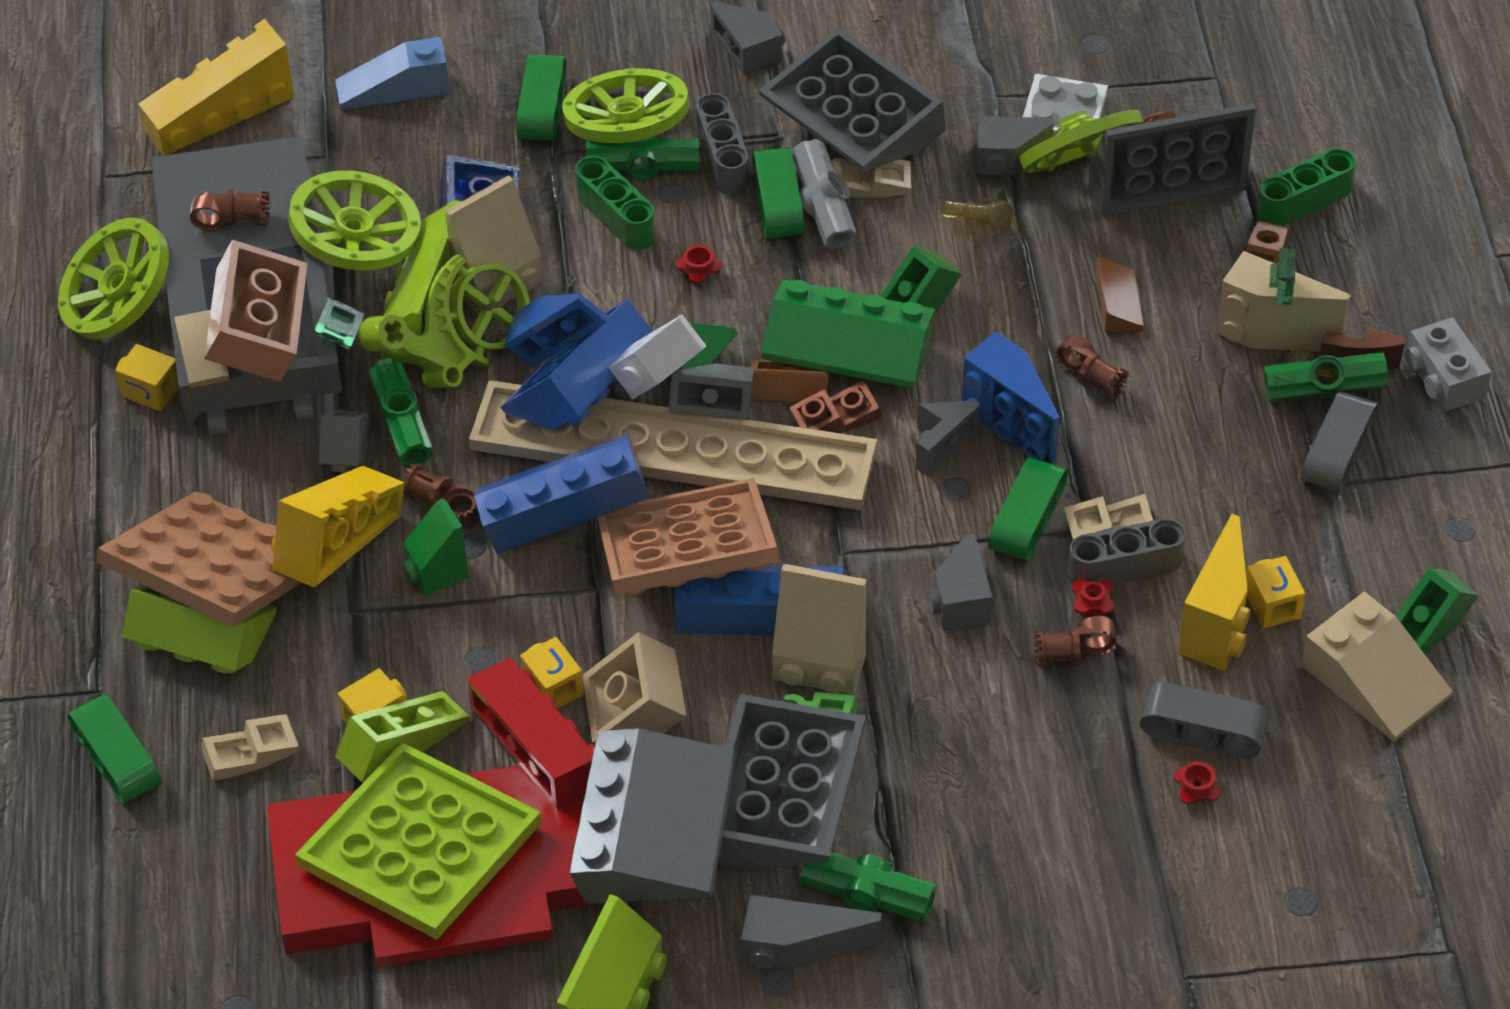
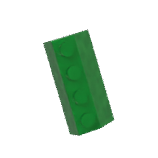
(848, 333)

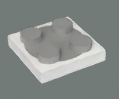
(1061, 97)

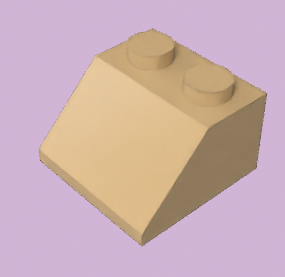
(635, 688)

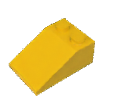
(1216, 604)

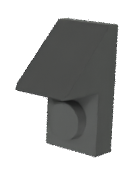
(944, 430)

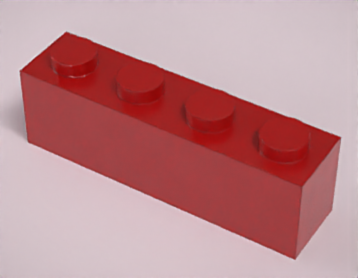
(532, 730)

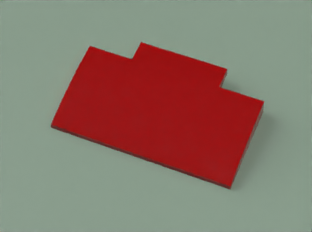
(504, 913)

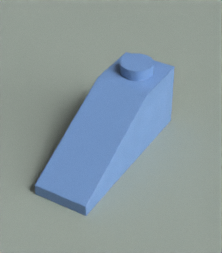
(401, 74)

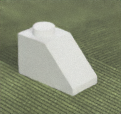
(656, 356)

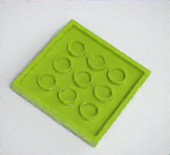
(418, 840)

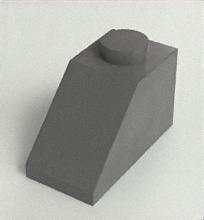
(747, 36)
(1006, 139)
(712, 390)
(345, 439)
(961, 588)

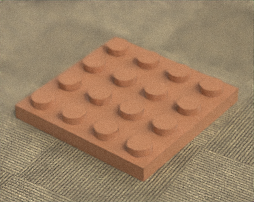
(687, 537)
(202, 558)

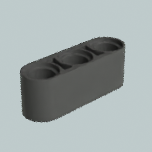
(722, 144)
(1339, 442)
(1128, 552)
(1204, 719)

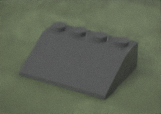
(857, 102)
(1172, 160)
(786, 782)
(651, 817)

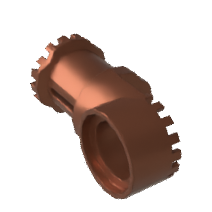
(229, 208)
(1090, 367)
(434, 488)
(1076, 642)

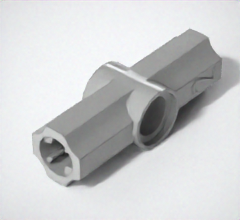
(824, 194)

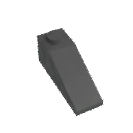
(799, 933)

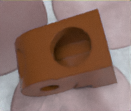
(1267, 240)

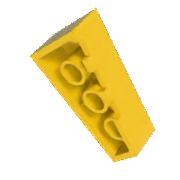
(220, 91)
(333, 522)

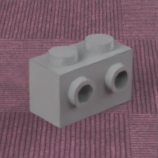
(1448, 364)

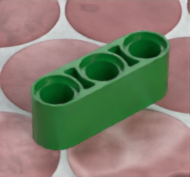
(541, 98)
(1306, 187)
(778, 193)
(615, 202)
(1028, 509)
(114, 748)

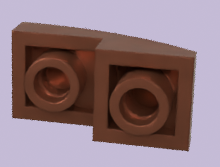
(1374, 342)
(839, 412)

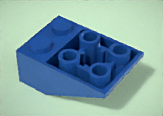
(1011, 397)

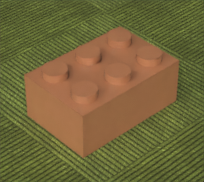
(256, 311)

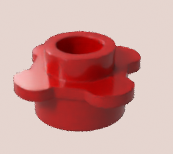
(698, 263)
(1093, 606)
(1197, 773)

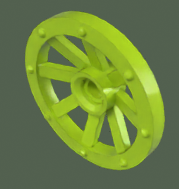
(627, 116)
(1075, 139)
(352, 225)
(119, 284)

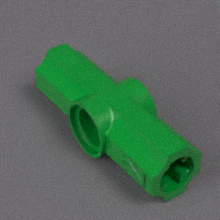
(647, 156)
(1351, 375)
(400, 412)
(871, 885)

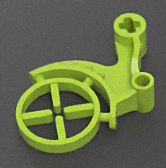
(439, 347)

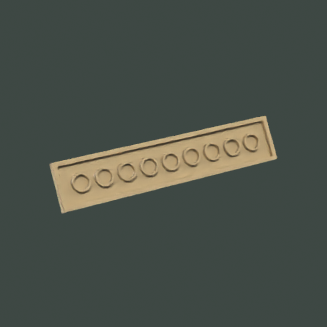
(693, 447)

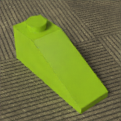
(377, 733)

